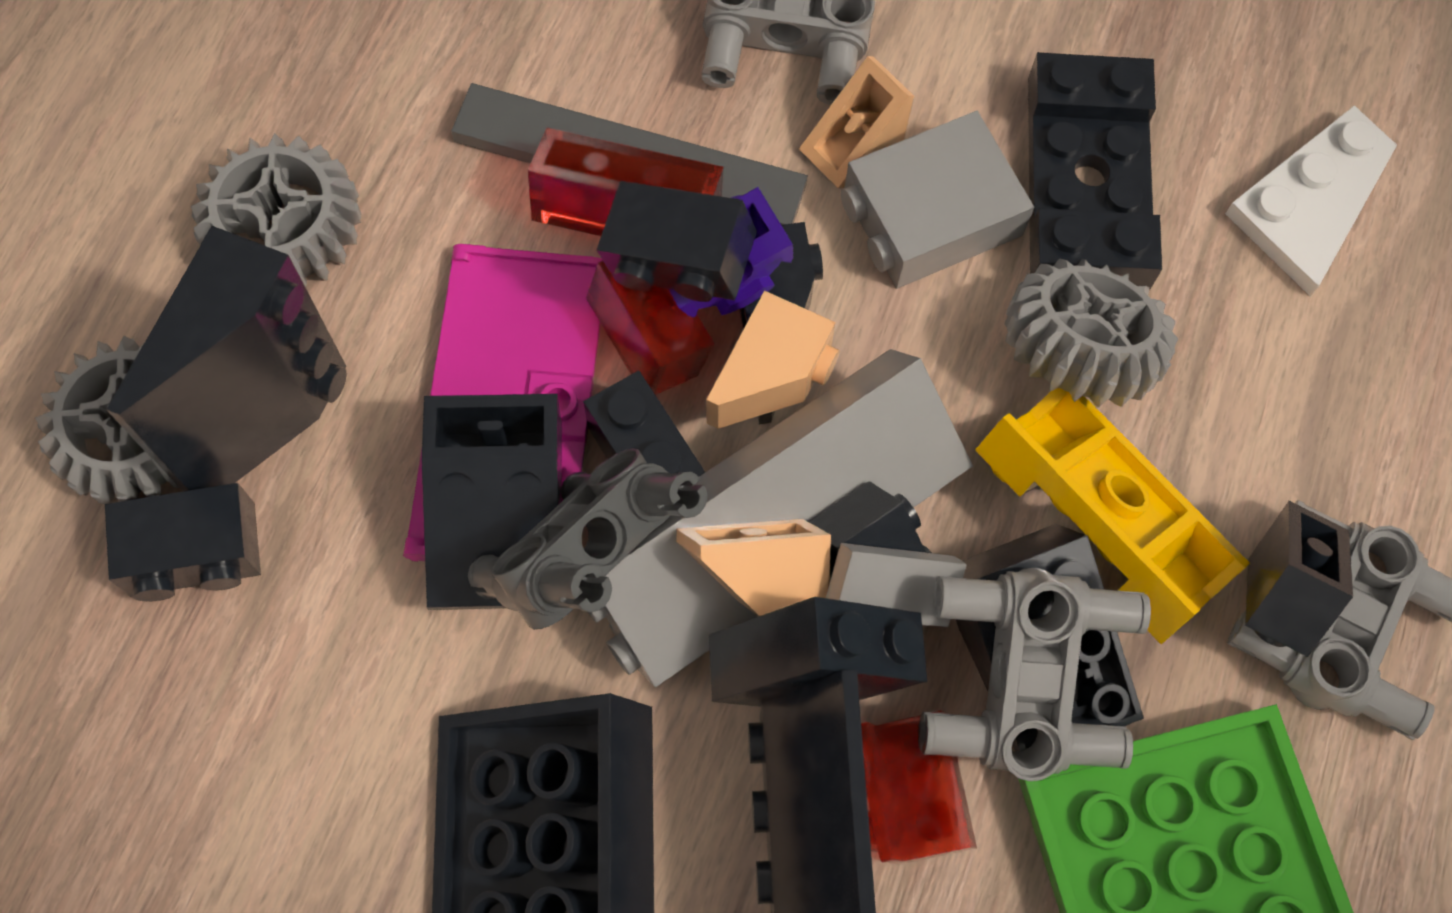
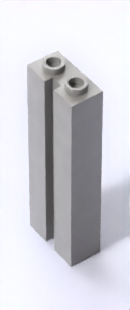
(870, 427)

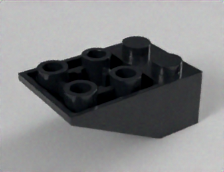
(485, 484)
(1103, 679)

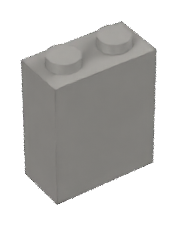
(935, 199)

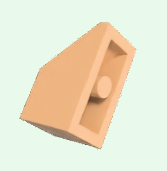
(772, 362)
(763, 562)

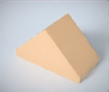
(861, 120)

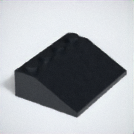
(229, 366)
(813, 800)
(545, 808)

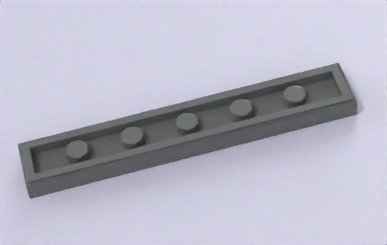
(516, 125)

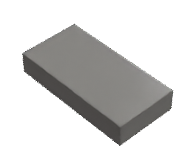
(892, 578)

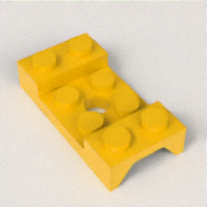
(1146, 533)

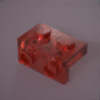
(913, 797)

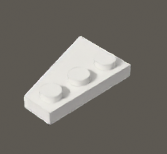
(1314, 197)

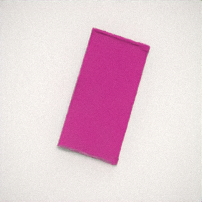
(516, 329)

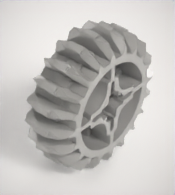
(257, 185)
(1090, 332)
(81, 414)

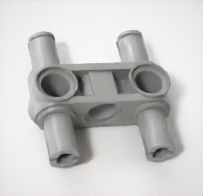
(789, 27)
(1362, 633)
(1033, 673)

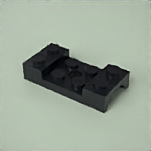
(1095, 117)

